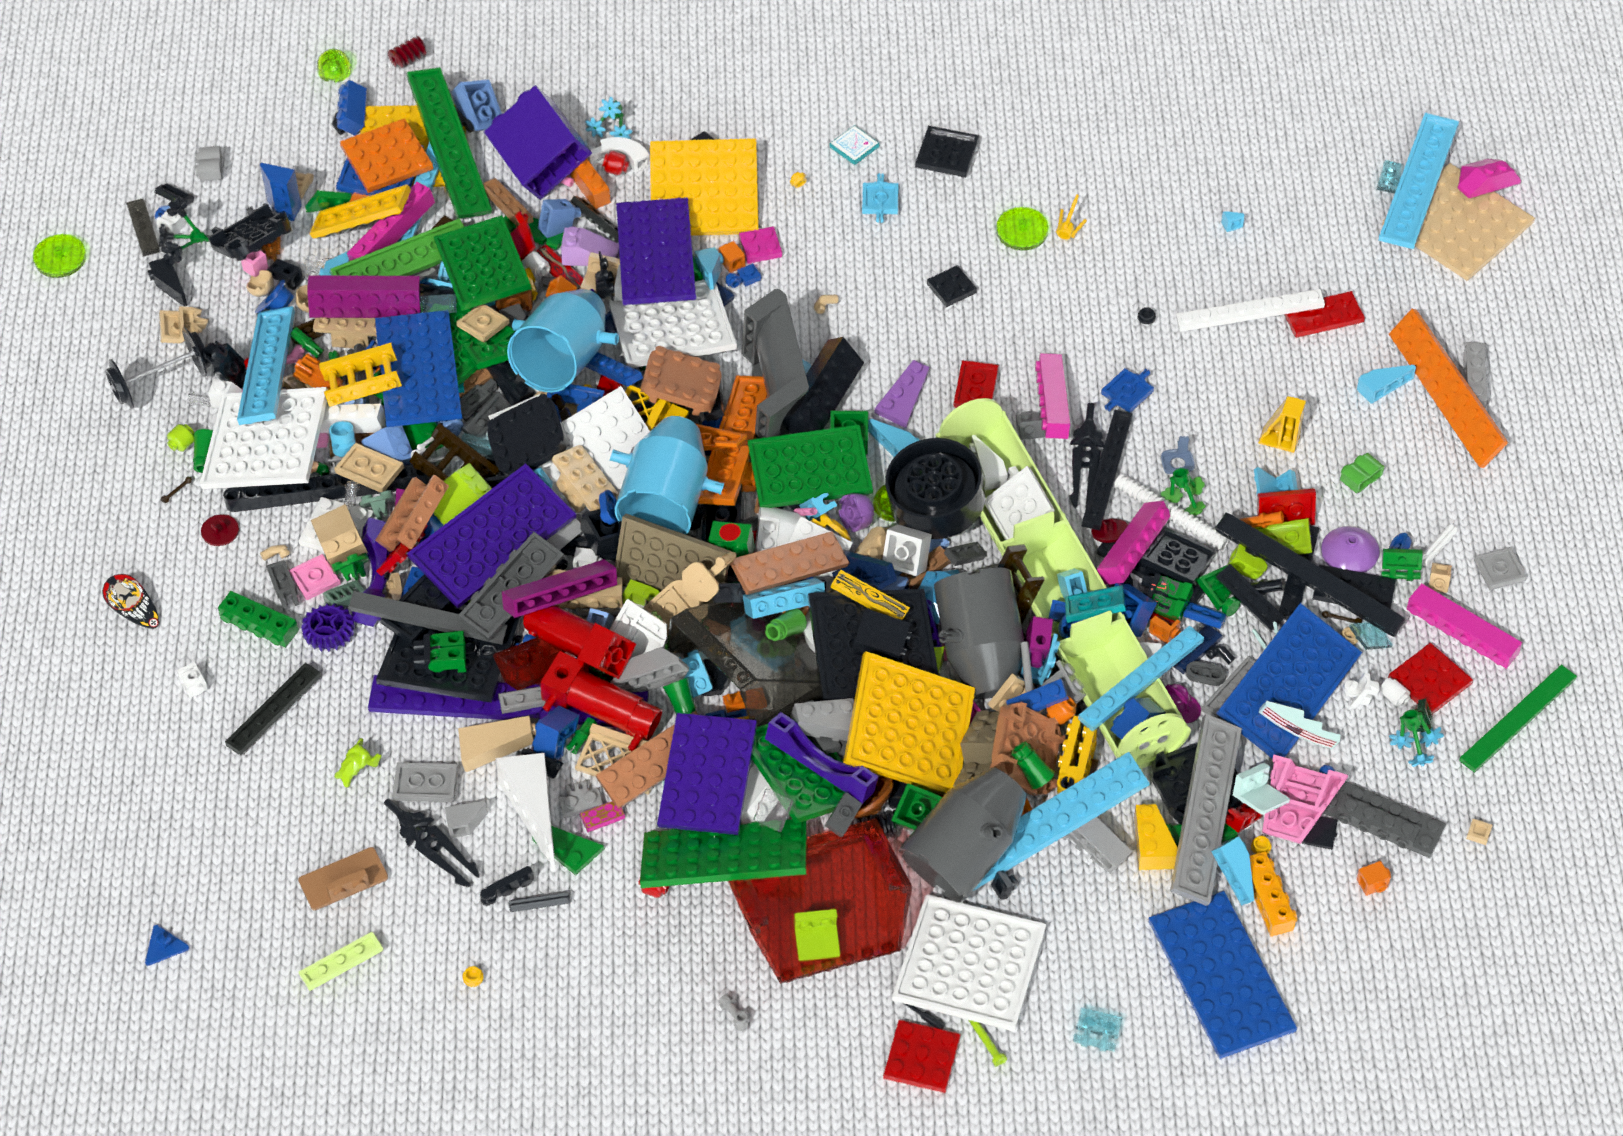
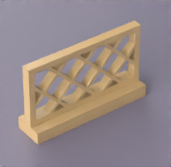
(612, 739)

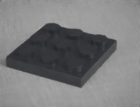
(947, 151)
(1178, 556)

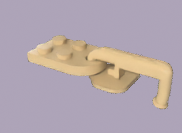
(695, 587)

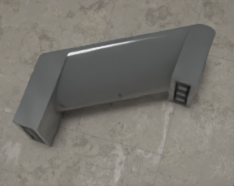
(772, 341)

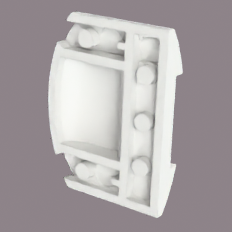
(774, 527)
(640, 627)

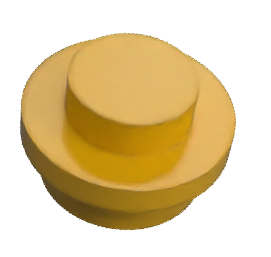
(798, 179)
(1261, 844)
(473, 976)

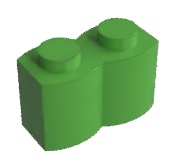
(1361, 473)

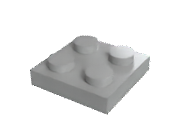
(1500, 568)

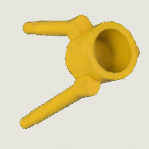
(1066, 230)

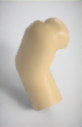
(819, 305)
(273, 550)

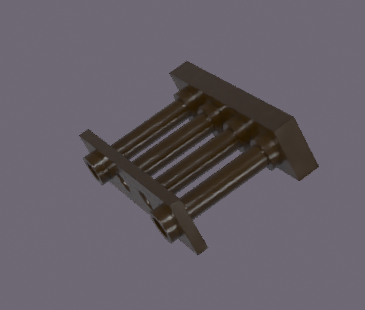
(456, 448)
(1027, 593)

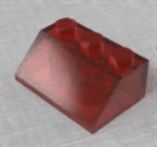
(526, 662)

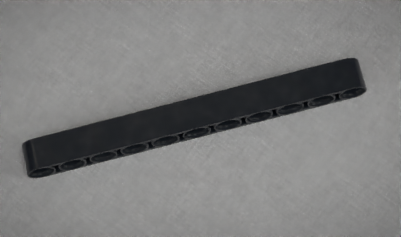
(326, 486)
(1310, 574)

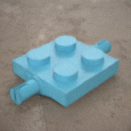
(880, 198)

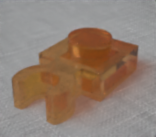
(272, 249)

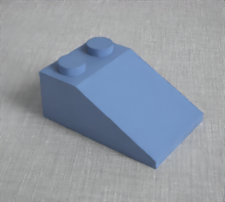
(476, 102)

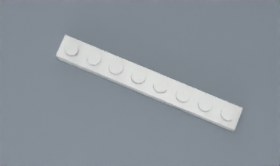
(1250, 310)

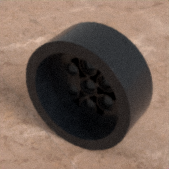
(939, 467)

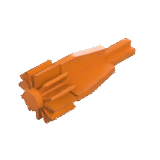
(309, 373)

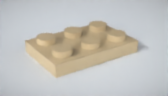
(369, 468)

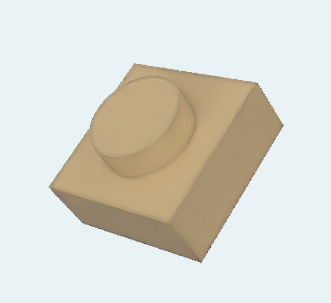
(1479, 831)

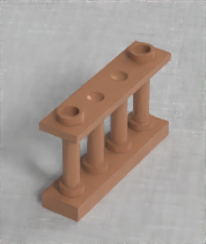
(412, 513)

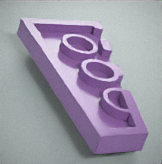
(902, 396)

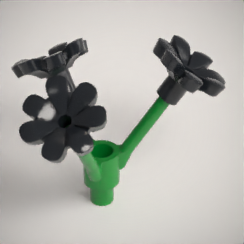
(171, 249)

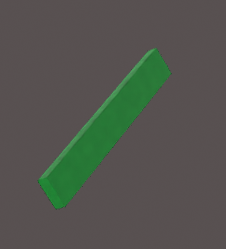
(1517, 718)

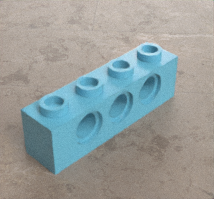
(781, 598)

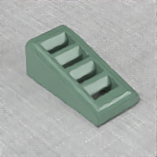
(336, 592)

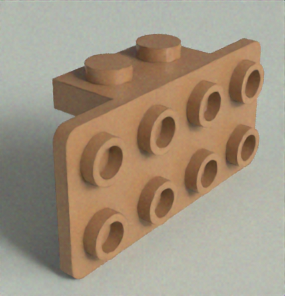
(342, 878)

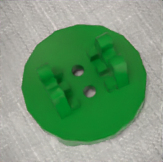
(353, 566)

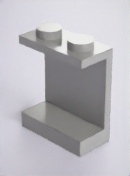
(1072, 684)

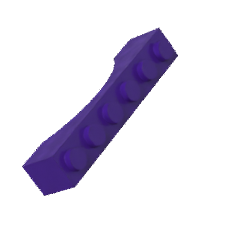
(377, 555)
(789, 737)

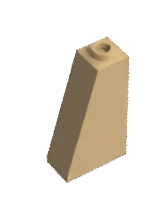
(494, 740)

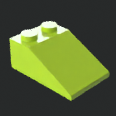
(463, 490)

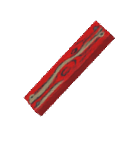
(557, 268)

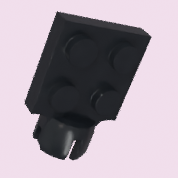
(226, 362)

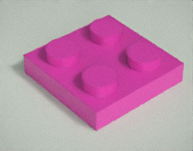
(760, 245)

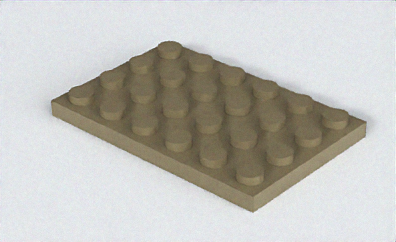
(660, 555)

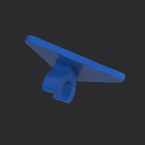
(163, 946)

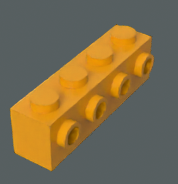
(1269, 896)

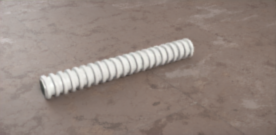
(1177, 515)

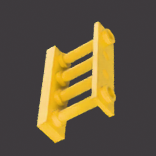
(357, 362)

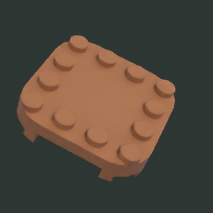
(681, 379)
(1019, 725)

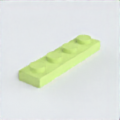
(340, 961)

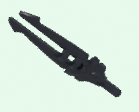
(1087, 436)
(414, 825)

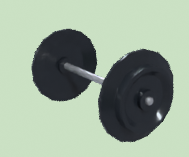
(119, 385)

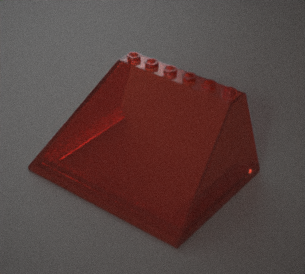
(843, 873)

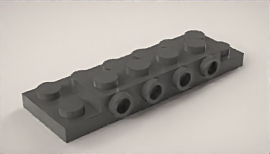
(527, 564)
(1386, 819)

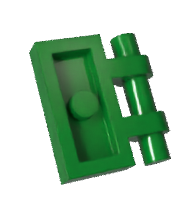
(1402, 560)

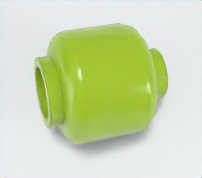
(180, 437)

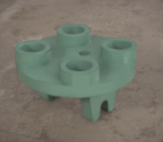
(378, 503)

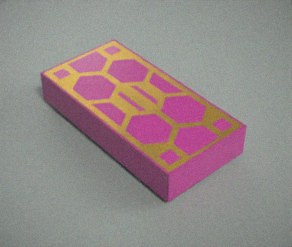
(601, 816)

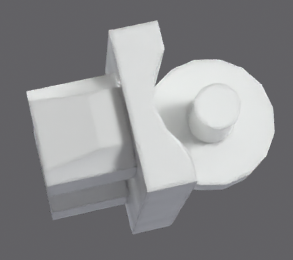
(1361, 690)

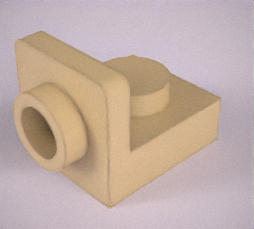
(1440, 577)

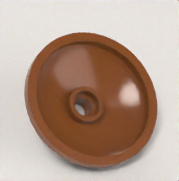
(877, 799)

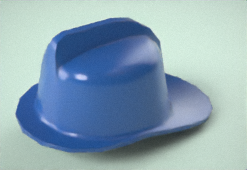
(279, 298)

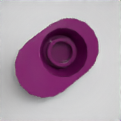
(1185, 703)

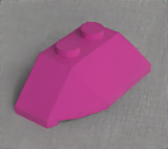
(1486, 177)

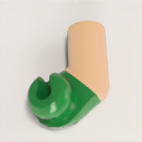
(320, 468)

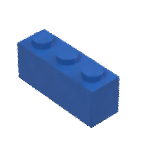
(351, 107)

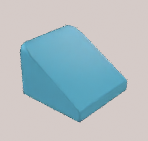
(1232, 220)

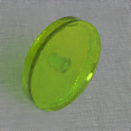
(1022, 228)
(59, 255)

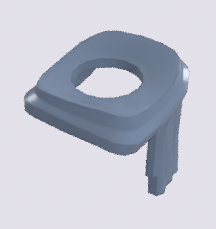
(1182, 452)

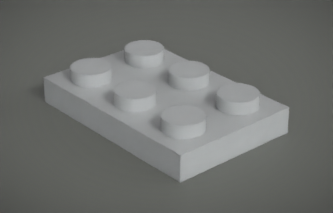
(425, 782)

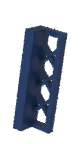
(869, 570)

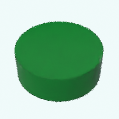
(1230, 606)

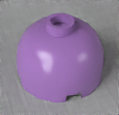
(856, 511)

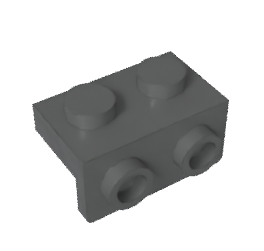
(1030, 425)

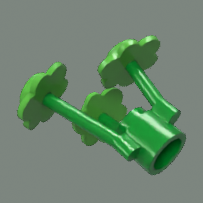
(1192, 486)

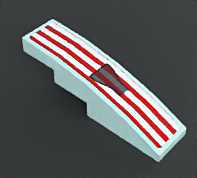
(1295, 723)

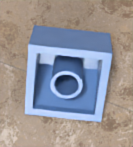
(390, 442)

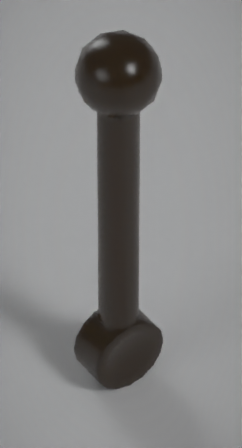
(165, 499)
(1325, 614)

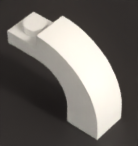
(635, 153)

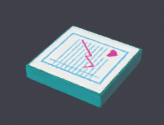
(854, 145)

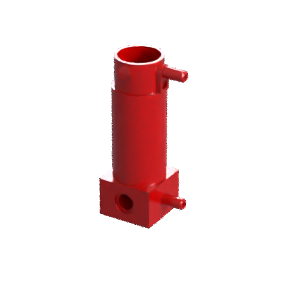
(581, 639)
(570, 685)

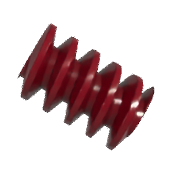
(407, 51)

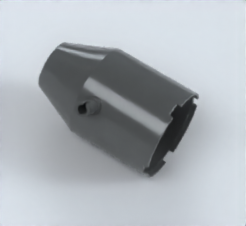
(981, 628)
(966, 833)

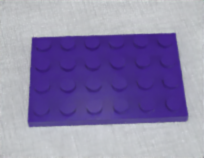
(707, 774)

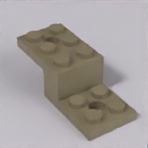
(978, 745)

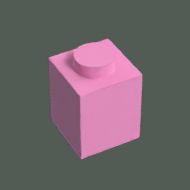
(254, 263)

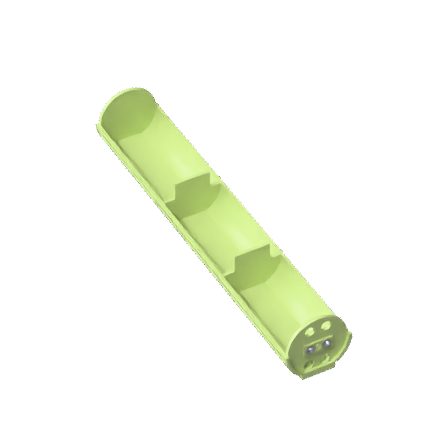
(1099, 647)

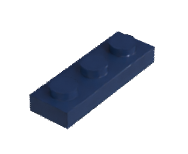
(1211, 637)

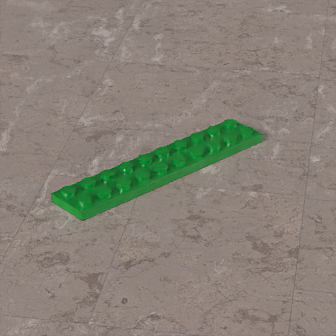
(449, 143)

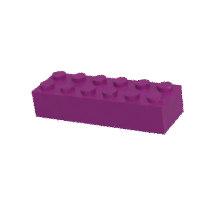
(363, 296)

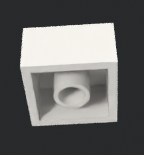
(907, 549)

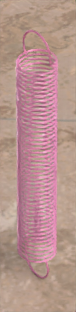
(805, 511)

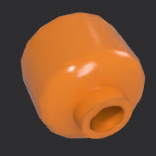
(1062, 711)

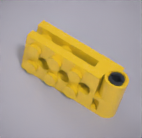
(1073, 746)

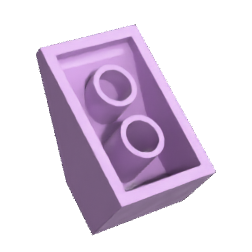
(579, 243)

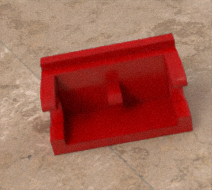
(1242, 817)

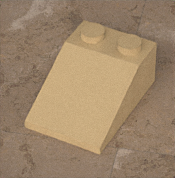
(338, 535)

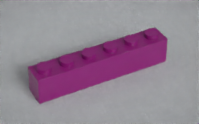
(559, 588)

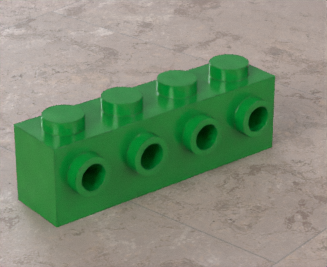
(258, 619)

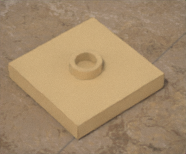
(482, 322)

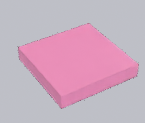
(314, 577)

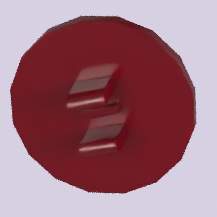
(219, 530)
(1110, 530)

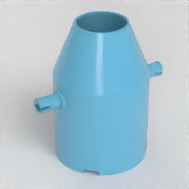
(559, 339)
(665, 475)

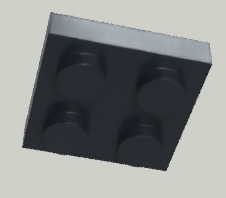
(951, 286)

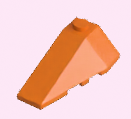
(719, 439)

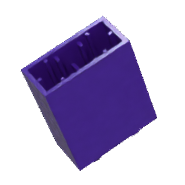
(537, 142)

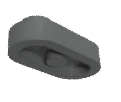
(1205, 673)

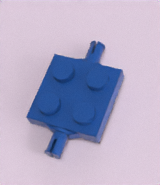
(1127, 390)

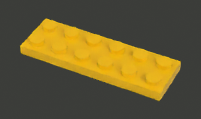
(360, 211)

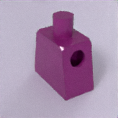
(1039, 639)

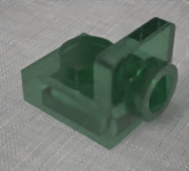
(1424, 708)

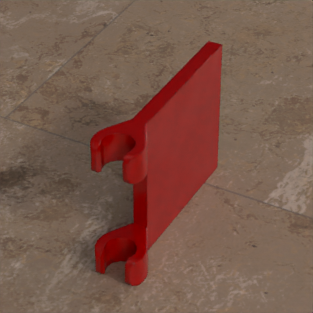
(522, 236)

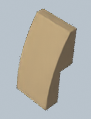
(394, 587)

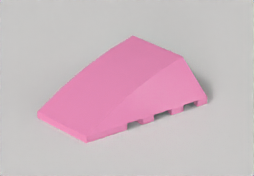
(1308, 794)

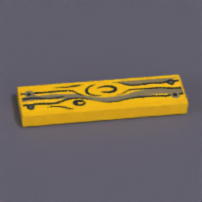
(868, 596)

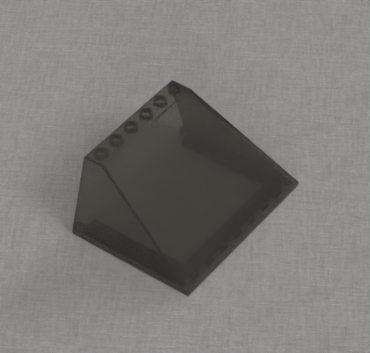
(766, 671)

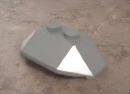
(651, 671)

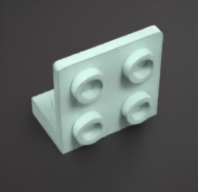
(1254, 791)

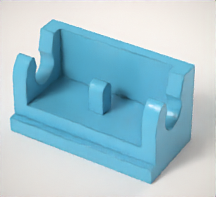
(819, 505)

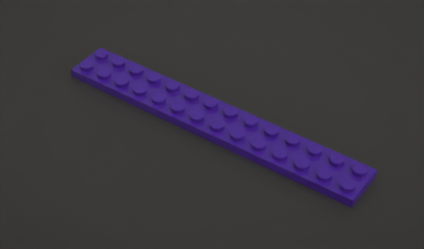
(405, 701)

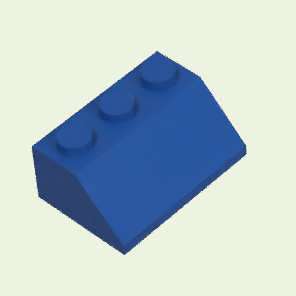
(281, 189)

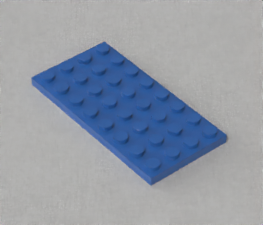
(424, 368)
(1294, 670)
(1222, 975)

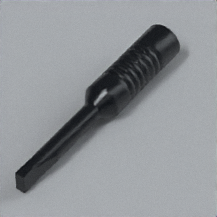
(927, 1017)

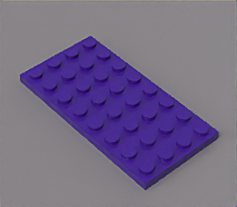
(655, 251)
(484, 534)

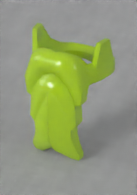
(356, 759)

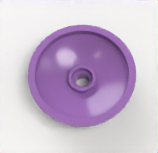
(1355, 556)

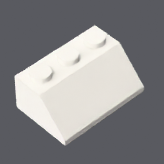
(755, 789)

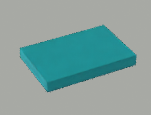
(1094, 603)

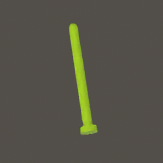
(998, 1058)

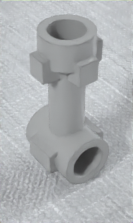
(741, 1017)

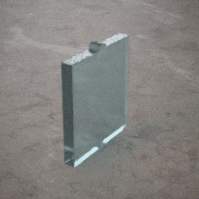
(1370, 636)

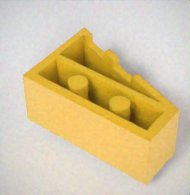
(1284, 426)
(1153, 840)

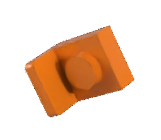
(1163, 630)

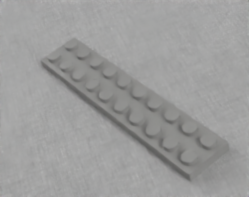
(1205, 809)

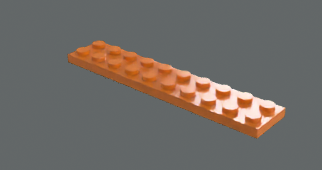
(1448, 388)
(730, 464)

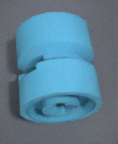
(342, 437)

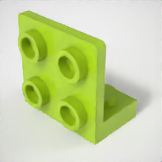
(816, 935)

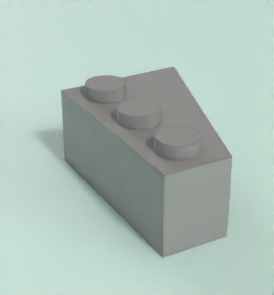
(824, 718)
(1101, 843)

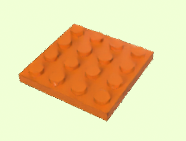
(386, 155)

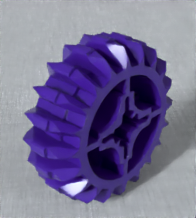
(328, 631)

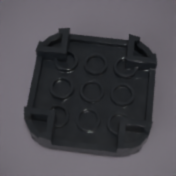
(250, 233)
(527, 435)
(1172, 779)

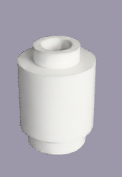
(537, 264)
(1395, 692)

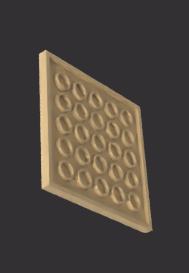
(1465, 230)

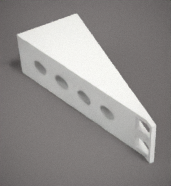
(526, 786)

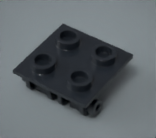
(604, 279)

